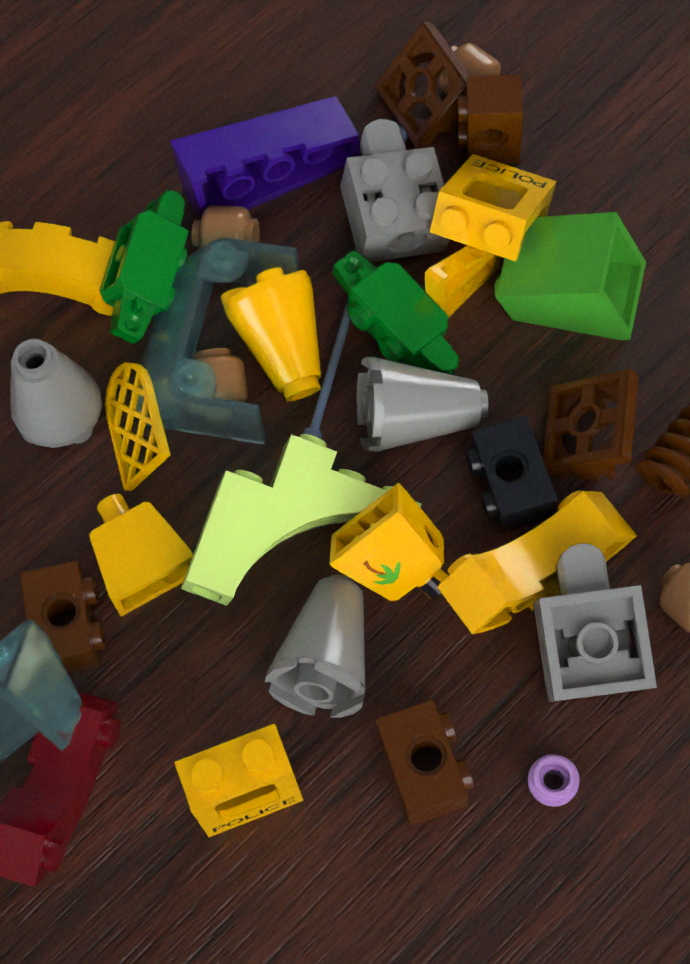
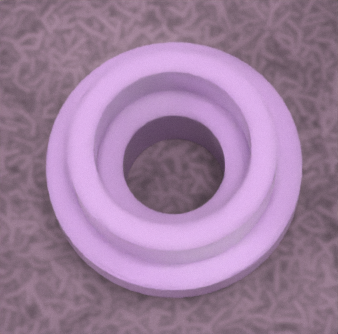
(553, 765)

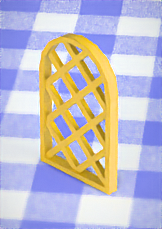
(113, 414)

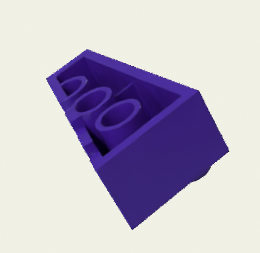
(265, 155)

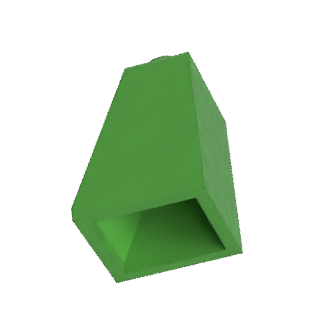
(575, 276)

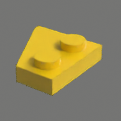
(459, 276)

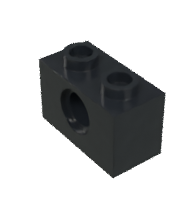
(513, 448)

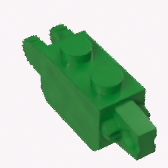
(144, 266)
(396, 313)

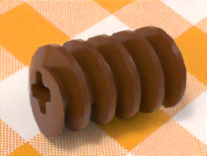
(668, 462)

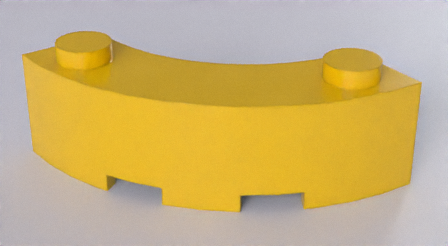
(54, 263)
(519, 573)

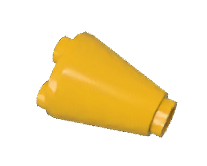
(279, 329)

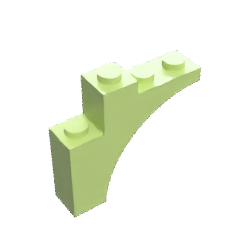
(256, 517)

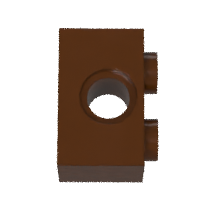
(492, 118)
(63, 589)
(421, 792)

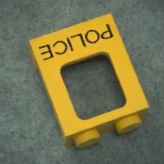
(491, 206)
(239, 781)

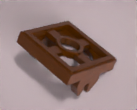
(407, 65)
(592, 393)

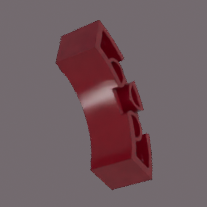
(49, 804)

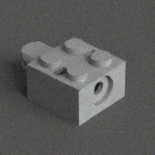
(392, 195)
(589, 629)

